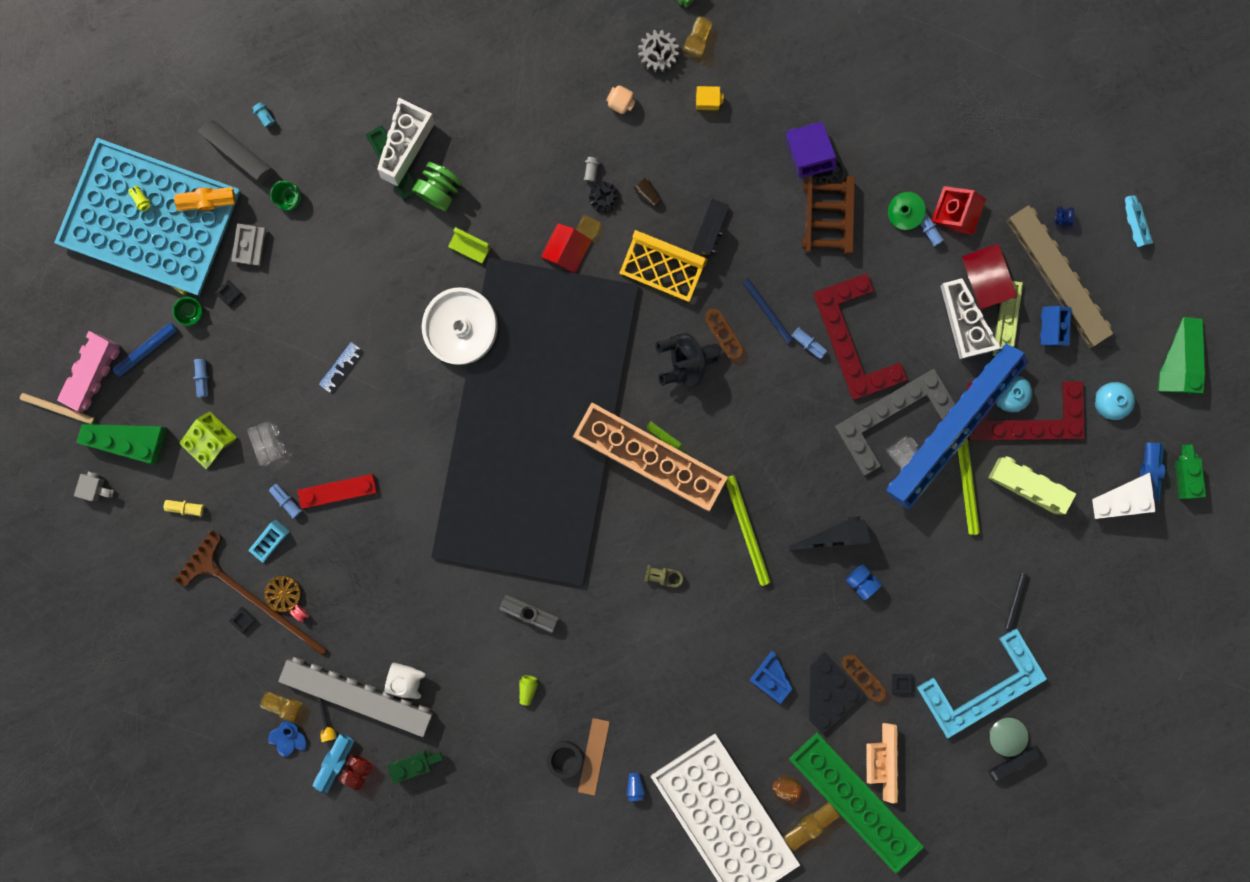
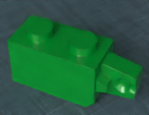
(1189, 474)

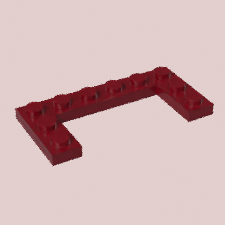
(827, 303)
(1069, 428)

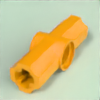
(205, 199)

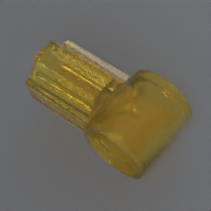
(697, 39)
(285, 707)

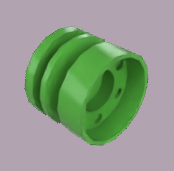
(437, 186)

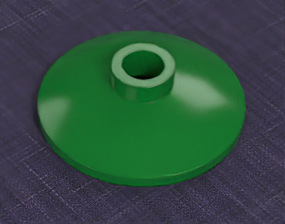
(913, 217)

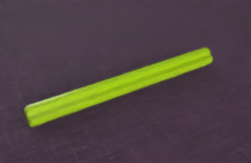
(968, 489)
(747, 530)

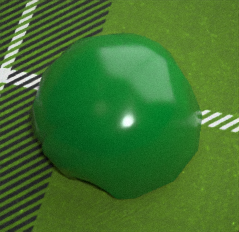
(285, 195)
(187, 311)

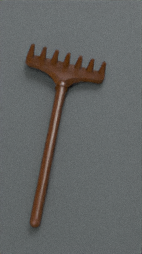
(204, 563)

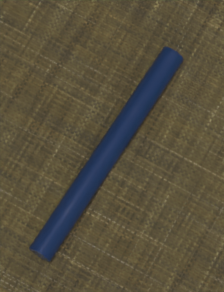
(767, 310)

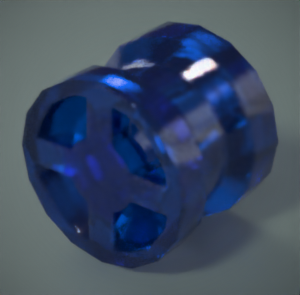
(1064, 216)

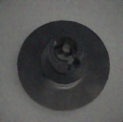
(687, 359)

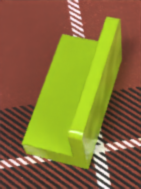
(469, 246)

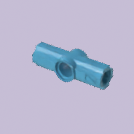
(333, 763)

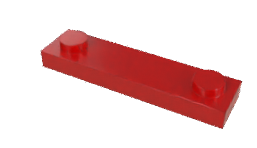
(337, 491)

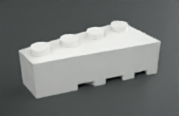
(404, 140)
(967, 322)

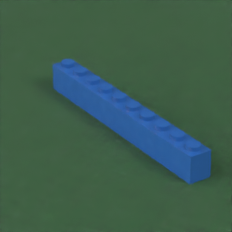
(957, 426)

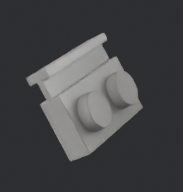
(248, 244)

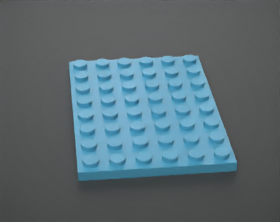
(154, 242)

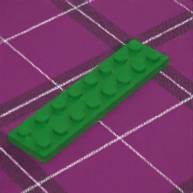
(856, 802)

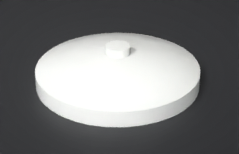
(459, 326)

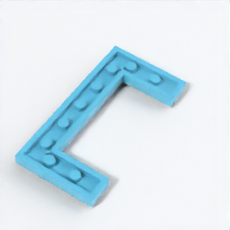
(955, 720)

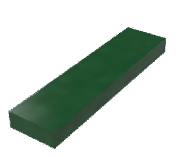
(378, 140)

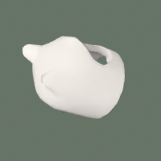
(403, 681)

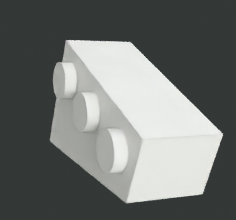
(1127, 499)

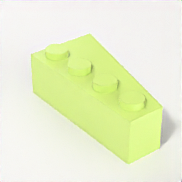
(1032, 486)

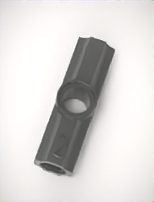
(516, 608)

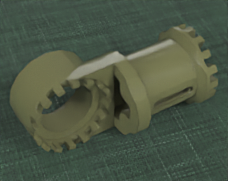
(664, 574)

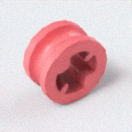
(299, 613)

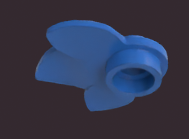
(287, 741)

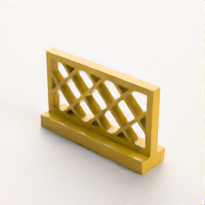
(669, 250)

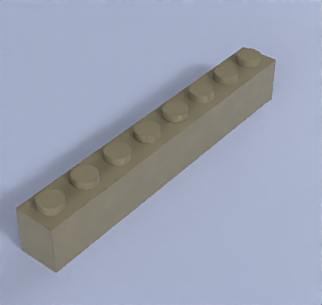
(1059, 276)

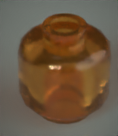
(787, 789)

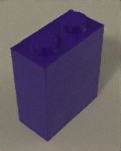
(810, 149)

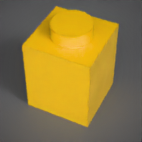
(708, 98)

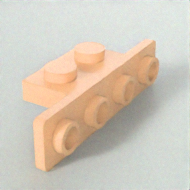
(883, 762)

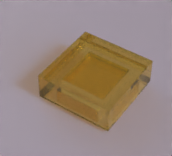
(588, 227)

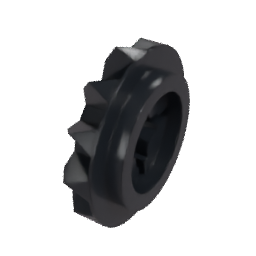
(601, 205)

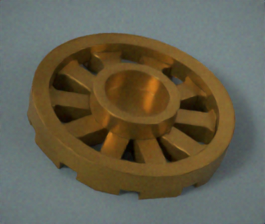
(282, 593)

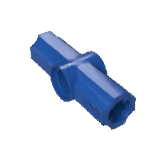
(1153, 464)

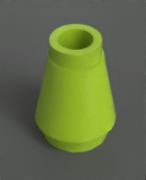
(527, 689)

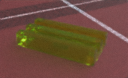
(665, 437)

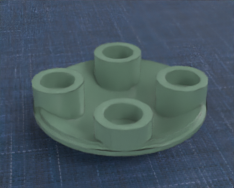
(1008, 737)

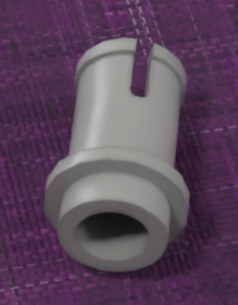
(591, 169)

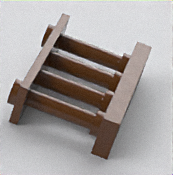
(845, 206)

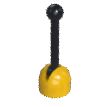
(327, 733)

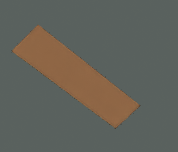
(593, 756)

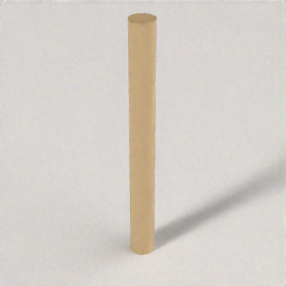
(56, 408)

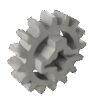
(651, 53)

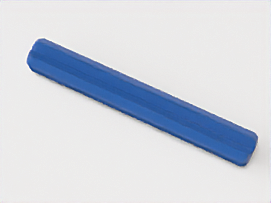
(145, 349)

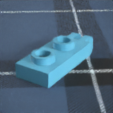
(1138, 222)

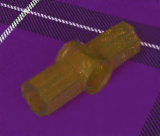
(811, 826)

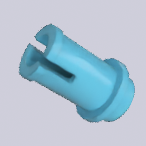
(262, 113)

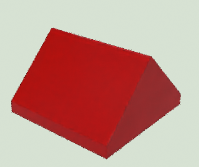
(566, 248)

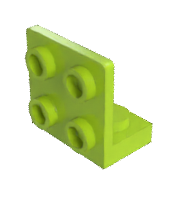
(207, 439)

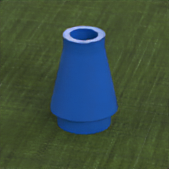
(635, 787)

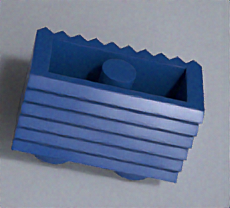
(1055, 326)

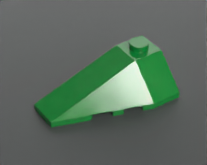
(1184, 365)

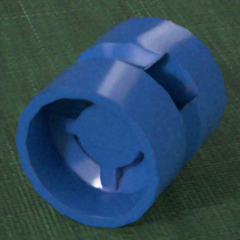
(863, 581)

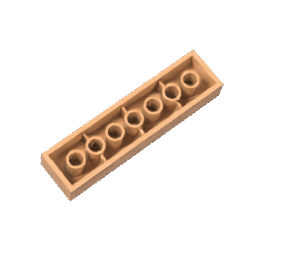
(650, 457)

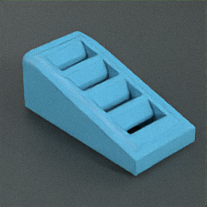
(277, 528)

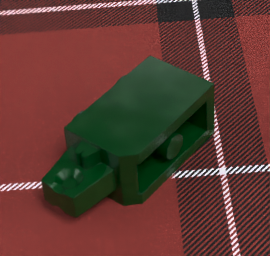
(413, 765)

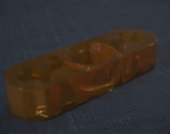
(735, 343)
(869, 692)

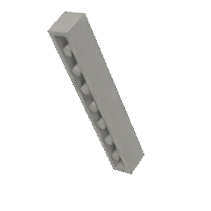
(355, 696)

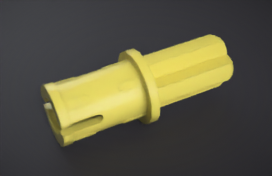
(184, 508)

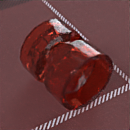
(354, 773)

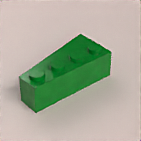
(134, 442)

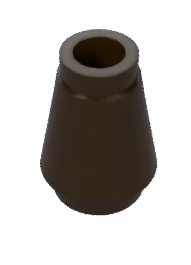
(647, 192)

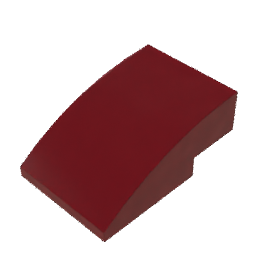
(989, 276)

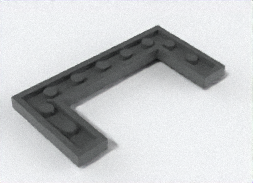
(852, 428)

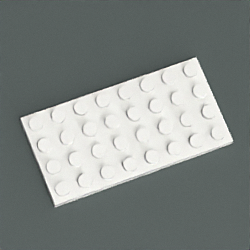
(724, 816)

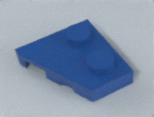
(772, 678)

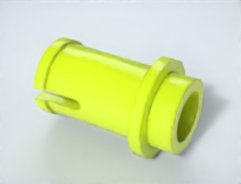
(139, 198)

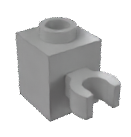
(91, 487)

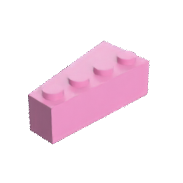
(88, 372)

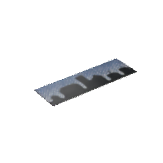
(341, 368)

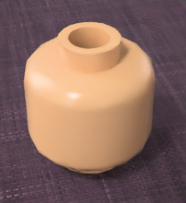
(621, 99)

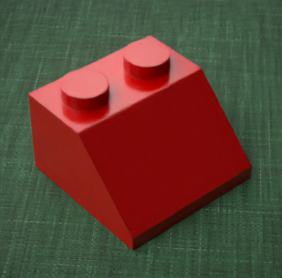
(959, 209)

